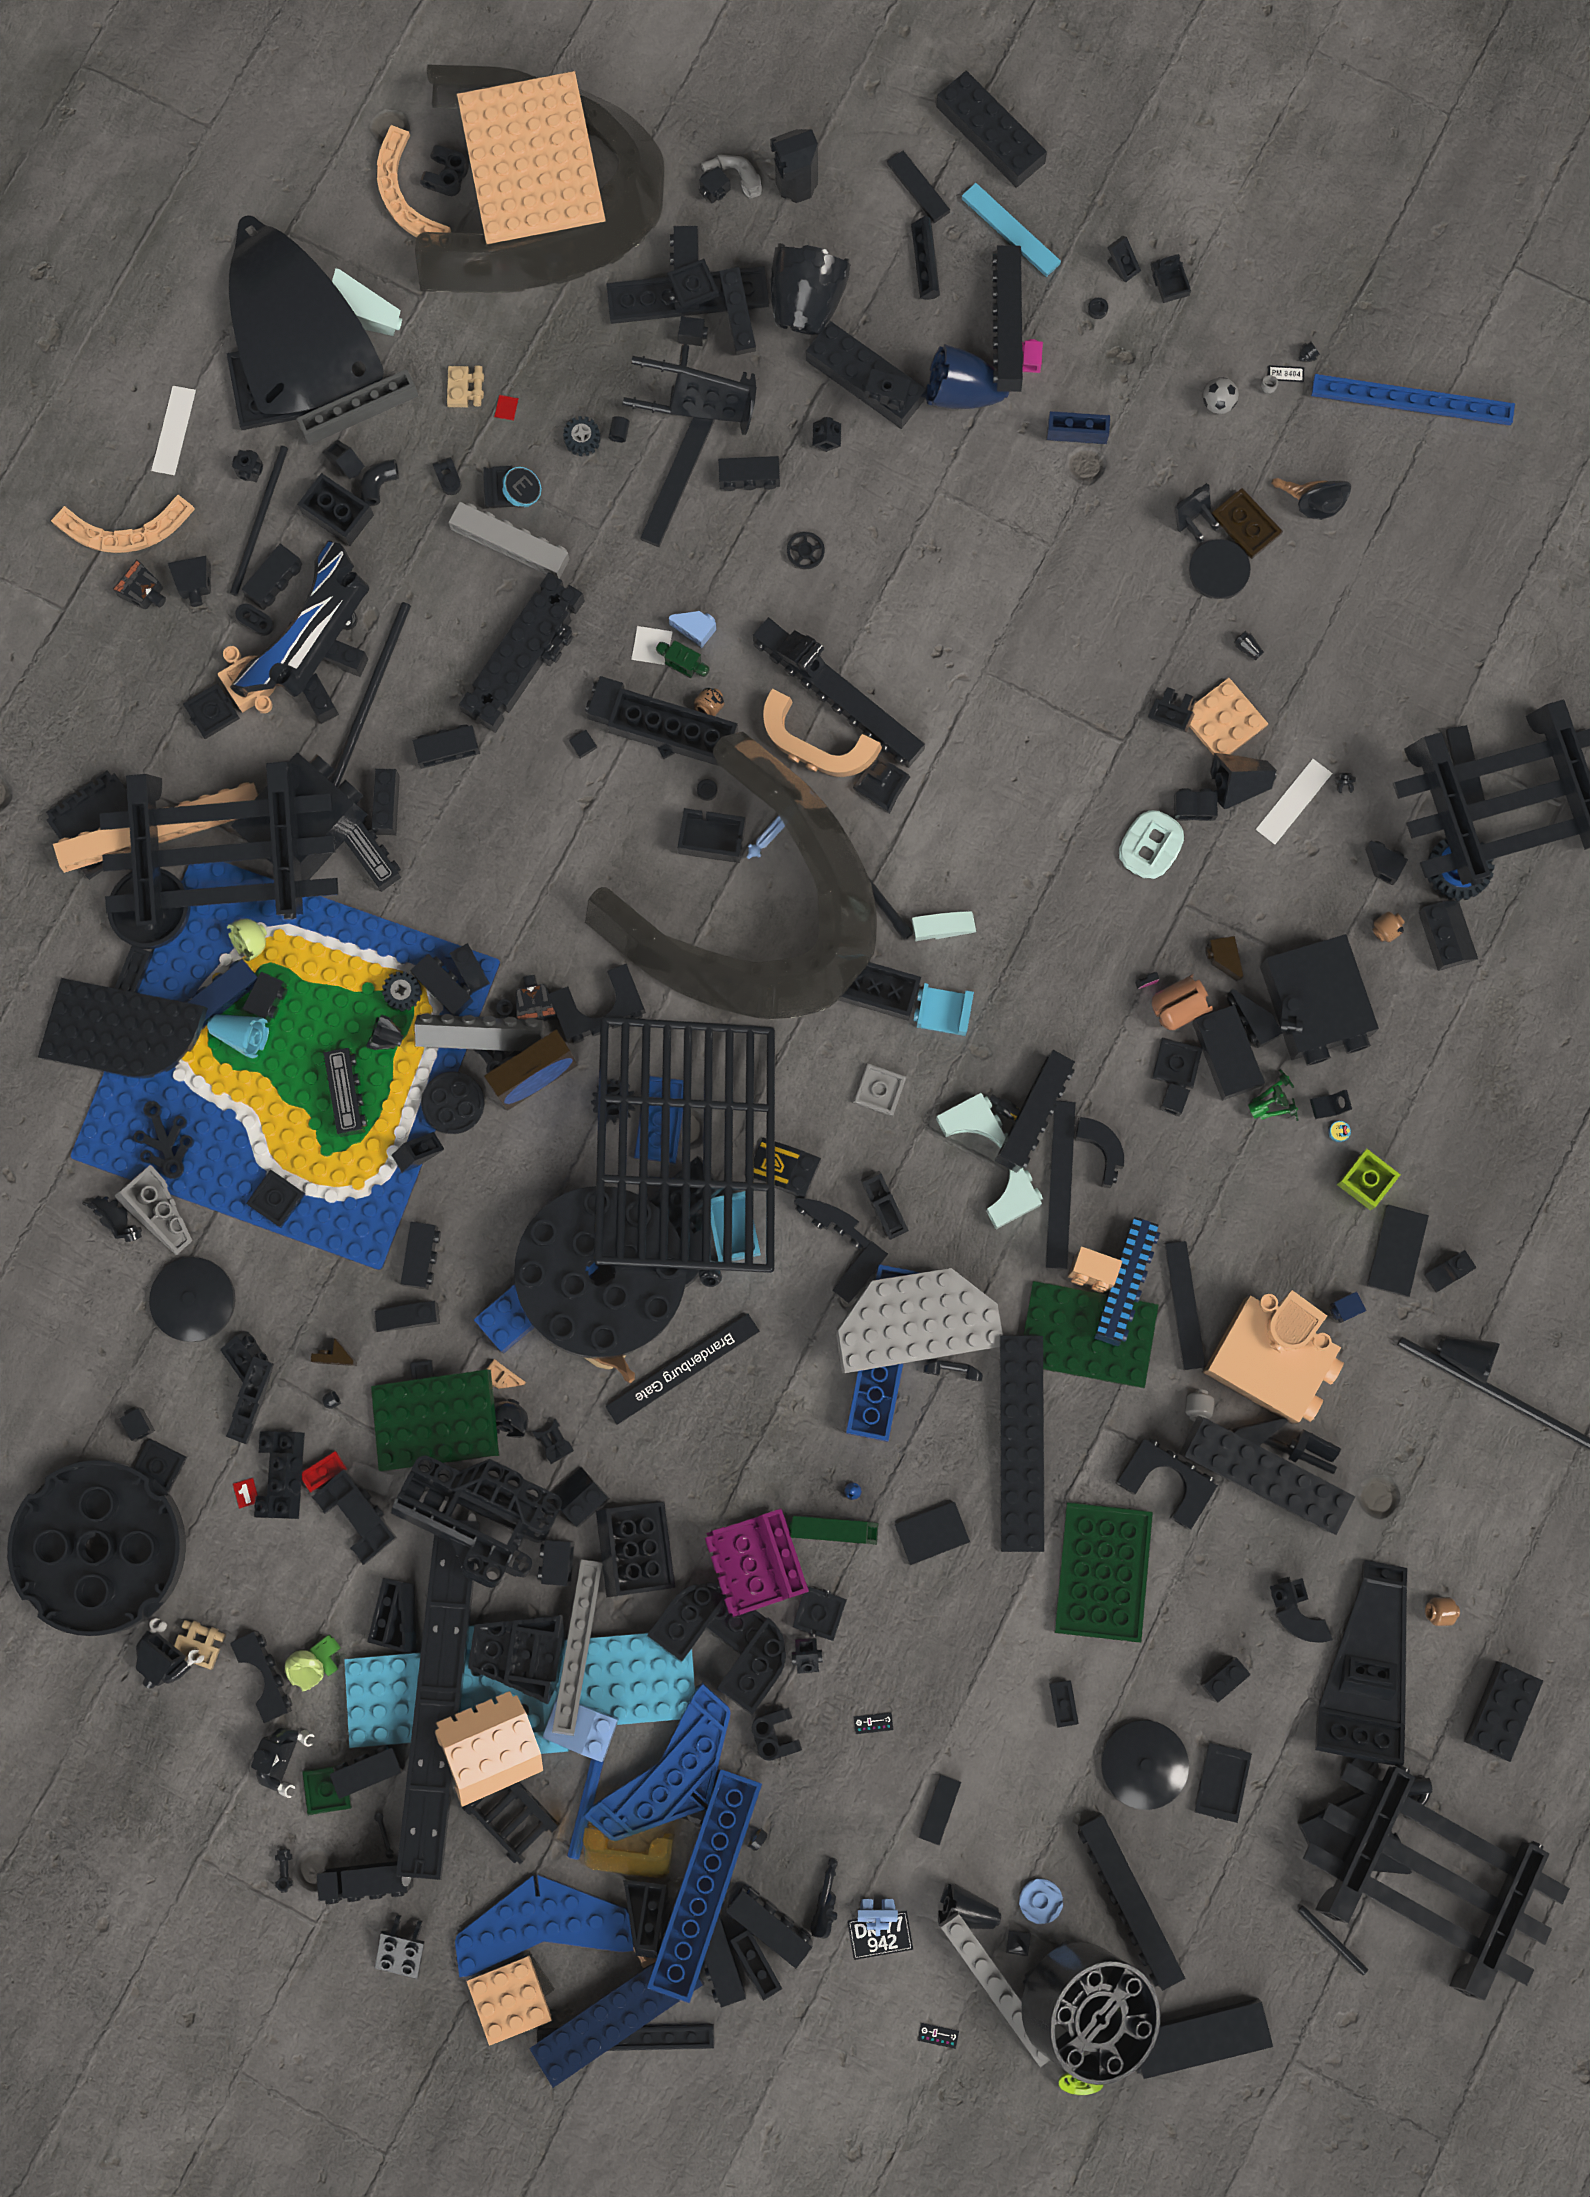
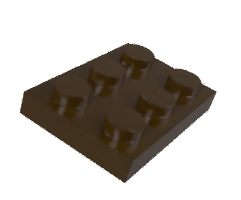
(1247, 523)

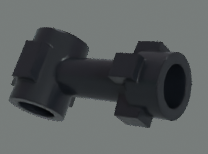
(285, 1881)

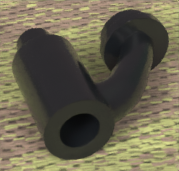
(1423, 1788)

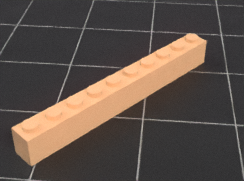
(90, 847)

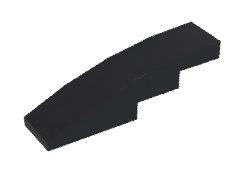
(250, 1400)

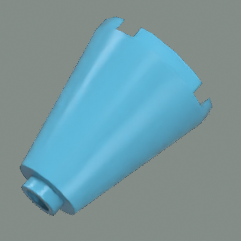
(240, 1032)

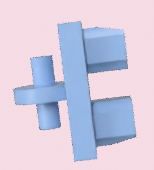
(887, 1914)

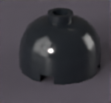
(511, 1418)

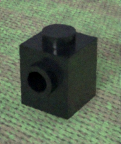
(714, 185)

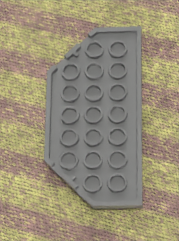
(916, 1321)

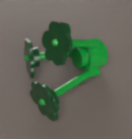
(1260, 1106)

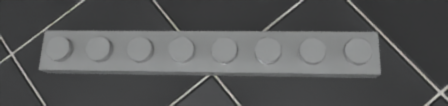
(577, 1648)
(990, 1978)

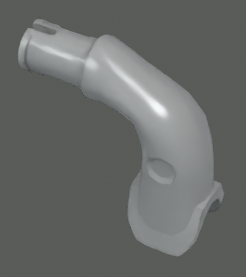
(749, 178)

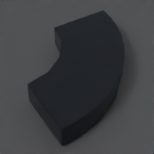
(1304, 1628)

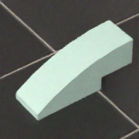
(943, 925)

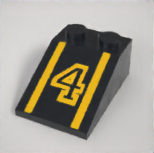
(793, 1168)

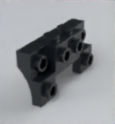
(283, 1475)
(361, 1513)

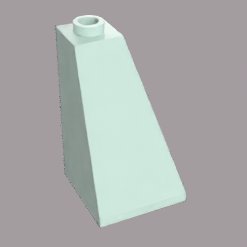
(371, 309)

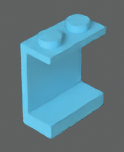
(943, 1010)

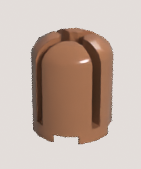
(1180, 1003)

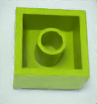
(1368, 1179)

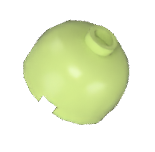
(247, 937)

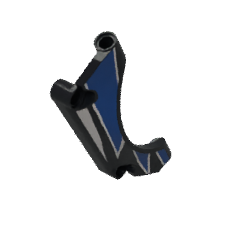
(313, 631)

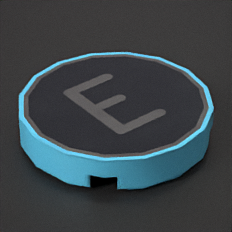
(521, 487)

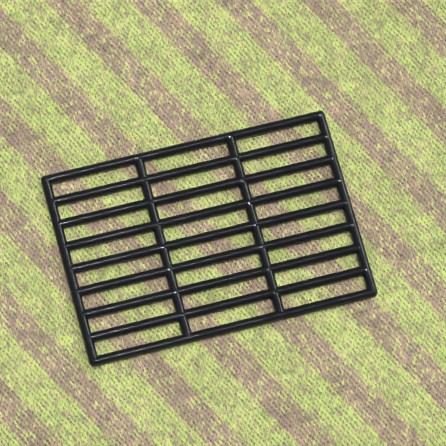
(685, 1182)

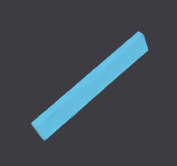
(1011, 229)

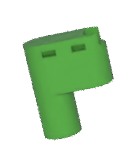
(323, 1652)

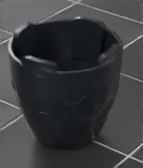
(806, 287)

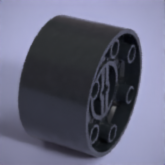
(1109, 2019)

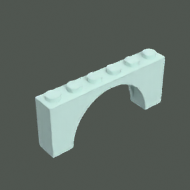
(976, 1117)

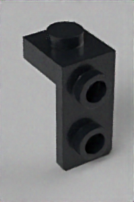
(1314, 1444)

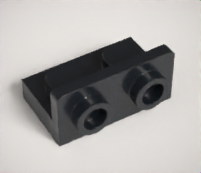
(240, 1353)

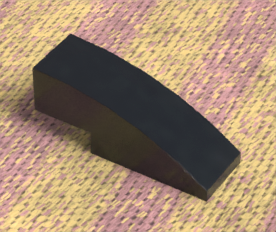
(884, 1205)

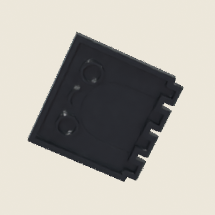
(247, 410)
(82, 812)

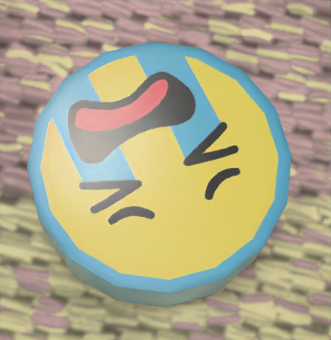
(1339, 1131)

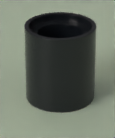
(619, 429)

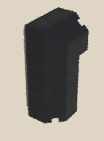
(796, 164)

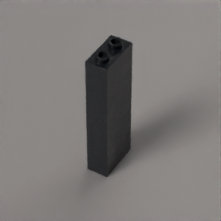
(1208, 2038)

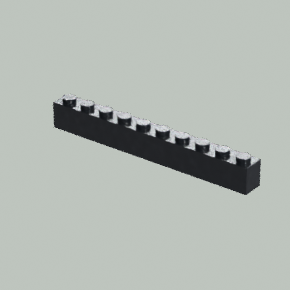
(844, 699)

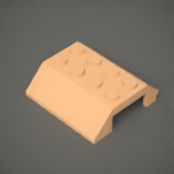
(489, 1747)

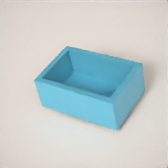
(738, 1227)

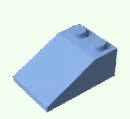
(591, 1734)

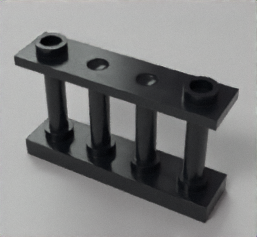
(530, 1807)

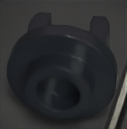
(1345, 779)

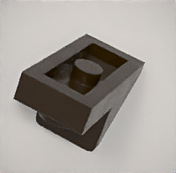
(340, 1356)

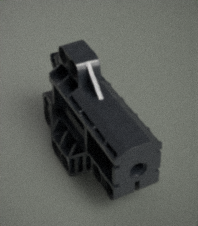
(468, 1490)

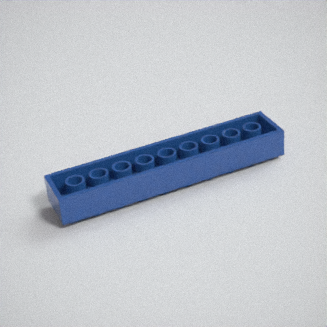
(704, 1886)

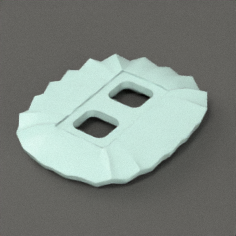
(1164, 852)

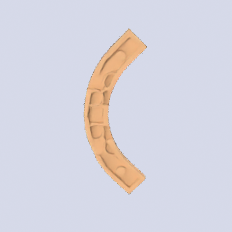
(389, 188)
(125, 540)

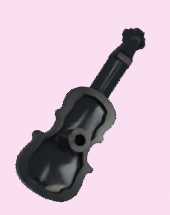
(825, 1915)

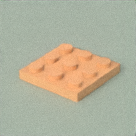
(1226, 719)
(509, 2000)

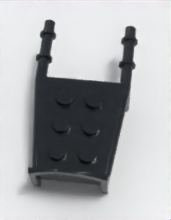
(701, 393)

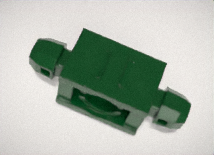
(682, 659)

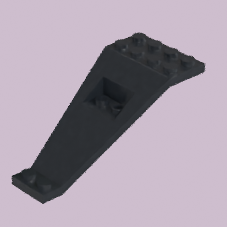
(1362, 1712)

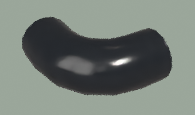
(374, 478)

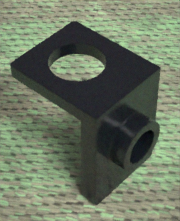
(1329, 1105)

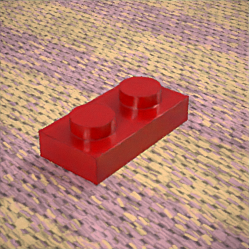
(323, 1471)

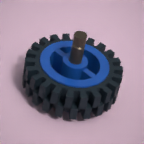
(1450, 883)

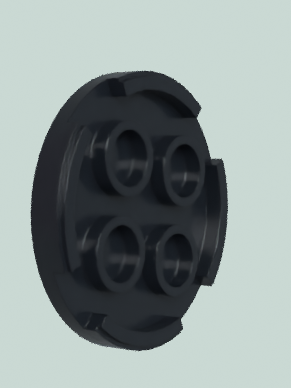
(1219, 569)
(452, 1102)

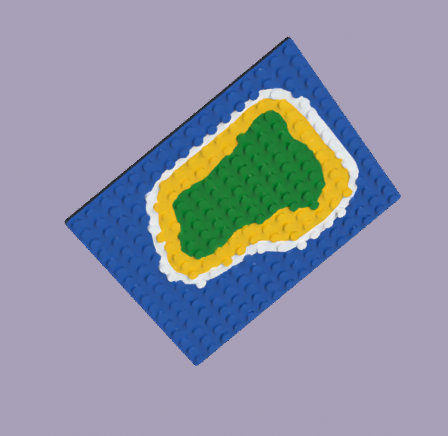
(279, 1105)

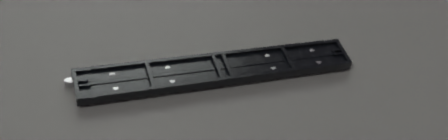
(437, 1698)

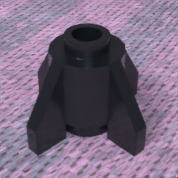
(385, 1034)

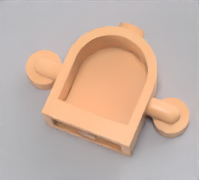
(259, 699)
(1294, 1323)

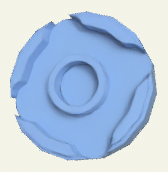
(1041, 1901)

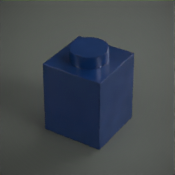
(1347, 1307)

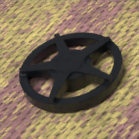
(805, 550)

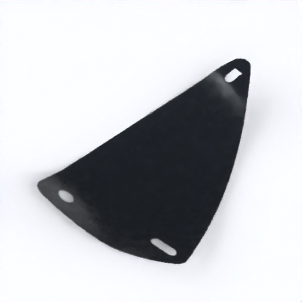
(293, 325)

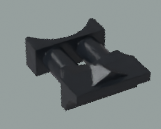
(554, 1451)

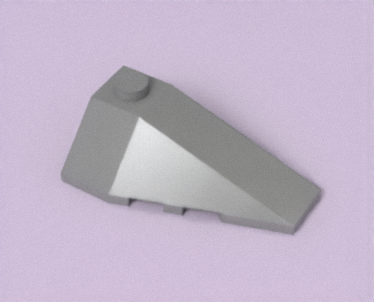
(153, 1206)

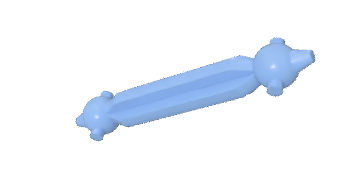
(765, 838)

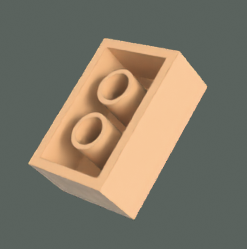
(1094, 1269)

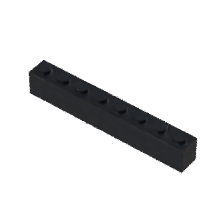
(1008, 318)
(1131, 1901)

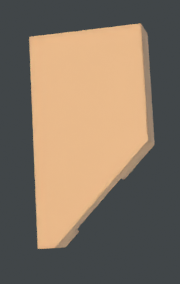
(503, 1377)

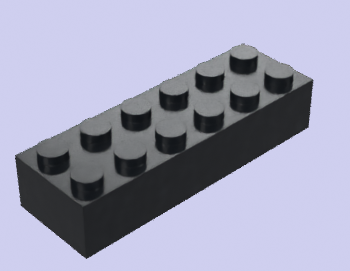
(991, 128)
(850, 365)
(668, 726)

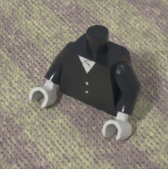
(160, 1659)
(274, 1756)

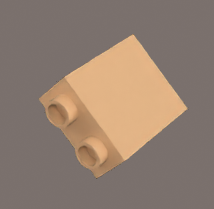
(1274, 1380)

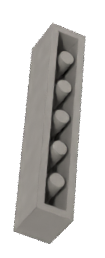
(509, 540)

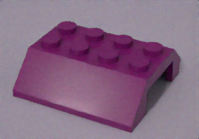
(756, 1563)

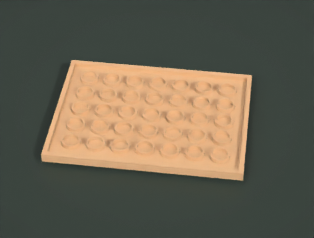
(531, 157)

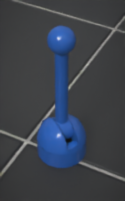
(852, 1489)

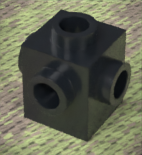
(826, 434)
(247, 465)
(1288, 1592)
(806, 1655)

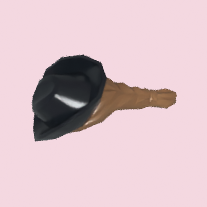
(1317, 498)

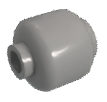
(1199, 1404)

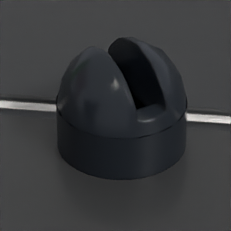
(331, 1400)

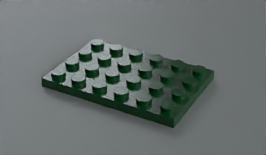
(1068, 1327)
(435, 1417)
(1103, 1572)

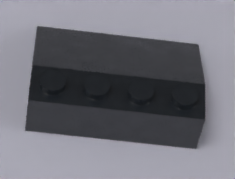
(635, 1549)

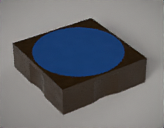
(531, 1070)

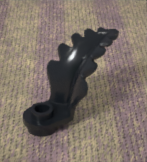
(113, 1218)

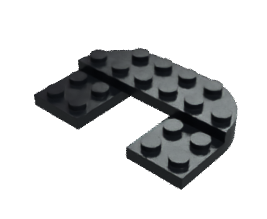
(748, 1634)

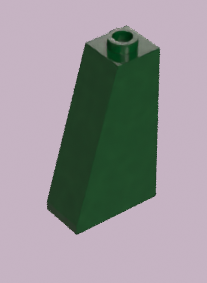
(834, 1530)

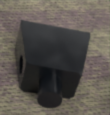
(192, 578)

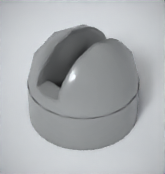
(1269, 384)

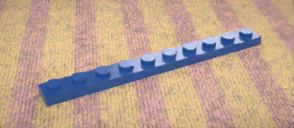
(1413, 399)

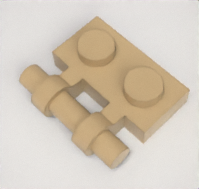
(458, 386)
(188, 1643)

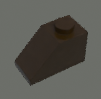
(1225, 956)

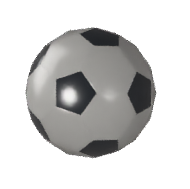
(1220, 395)

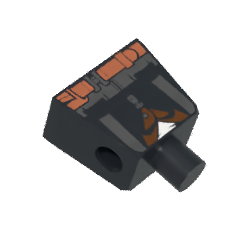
(140, 587)
(534, 1001)

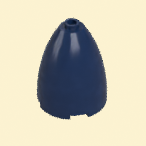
(961, 381)

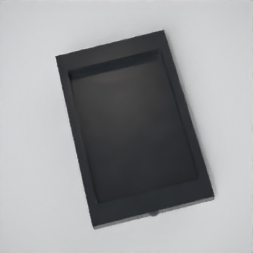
(1223, 1782)

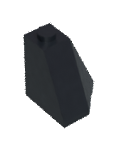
(1240, 778)

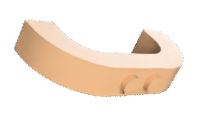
(815, 759)

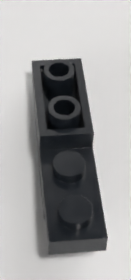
(826, 1214)

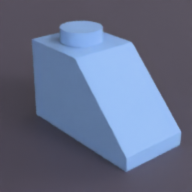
(694, 626)

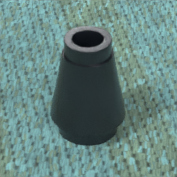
(1249, 645)

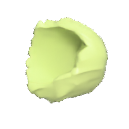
(304, 1669)

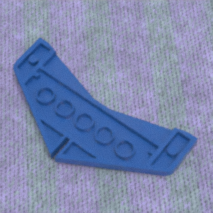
(666, 1788)
(554, 1916)

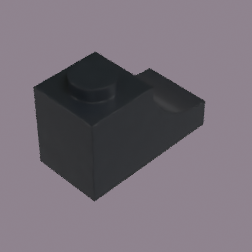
(1450, 1271)

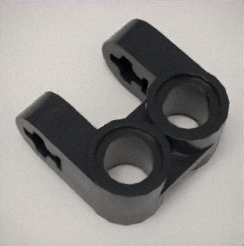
(450, 173)
(770, 1736)

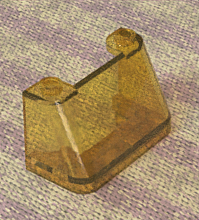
(652, 1864)

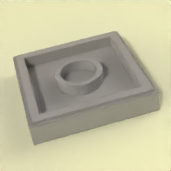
(880, 1089)

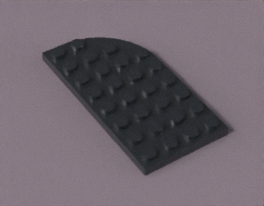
(119, 1030)

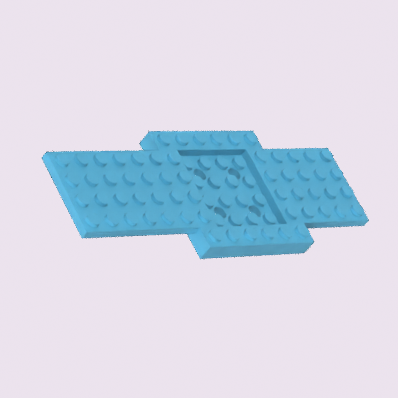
(621, 1678)

